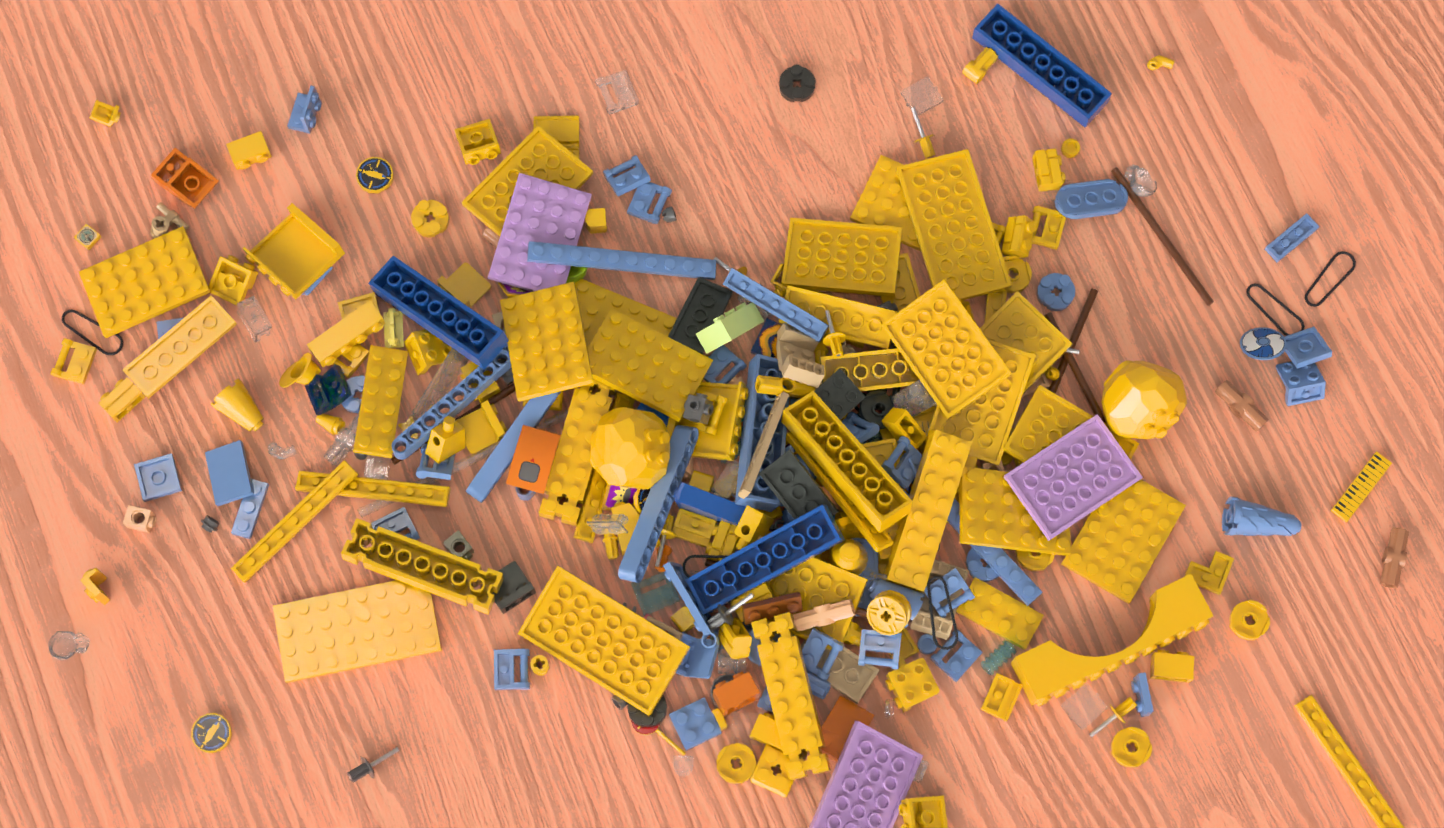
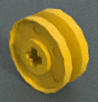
(889, 612)

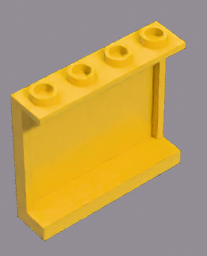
(295, 253)
(723, 444)

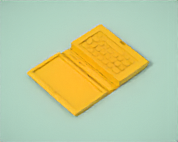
(562, 128)

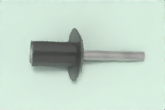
(724, 615)
(366, 767)

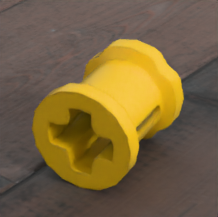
(533, 663)

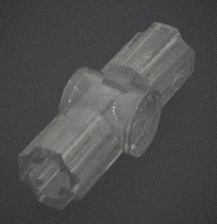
(343, 443)

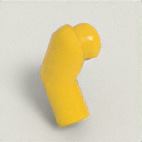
(1159, 61)
(1052, 373)

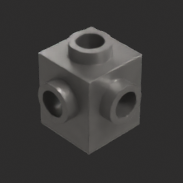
(698, 408)

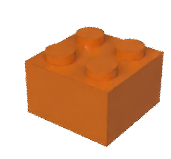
(735, 693)

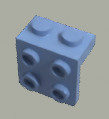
(699, 659)

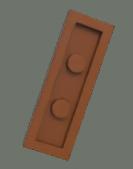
(772, 607)

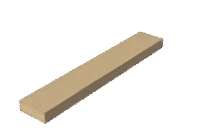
(763, 445)

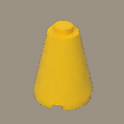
(239, 406)
(849, 556)

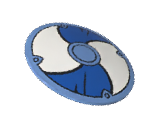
(1263, 343)

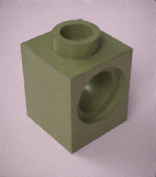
(458, 539)

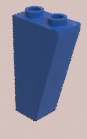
(707, 504)

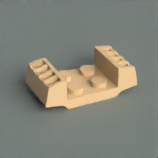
(796, 356)
(922, 620)

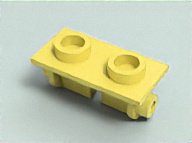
(393, 329)

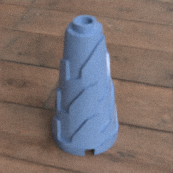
(1256, 519)

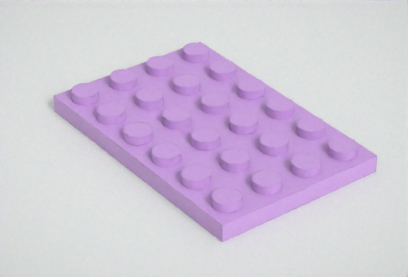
(537, 214)
(1072, 477)
(867, 782)

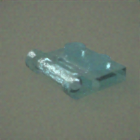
(656, 598)

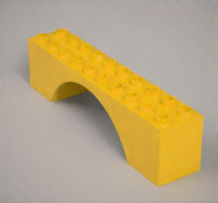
(1052, 670)

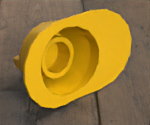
(301, 372)

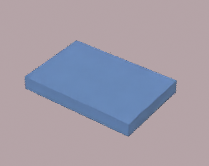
(229, 473)

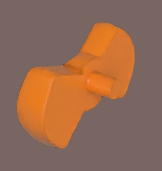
(664, 559)

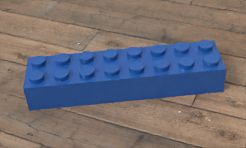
(1042, 65)
(438, 312)
(765, 559)

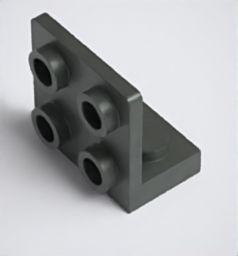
(839, 394)
(514, 588)

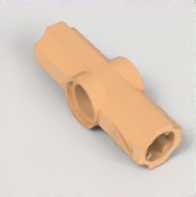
(824, 615)

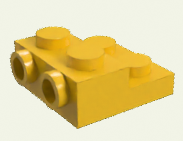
(477, 142)
(232, 279)
(924, 812)

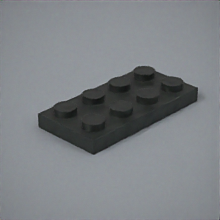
(701, 307)
(795, 486)

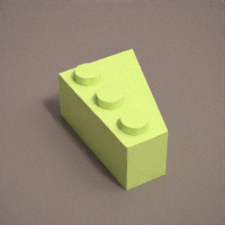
(730, 327)

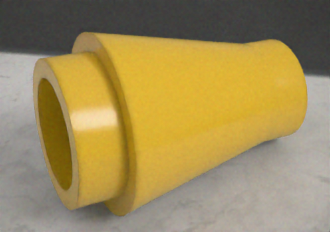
(330, 423)

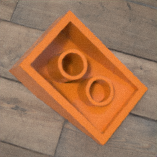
(839, 724)

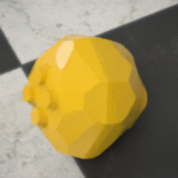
(1142, 400)
(630, 448)

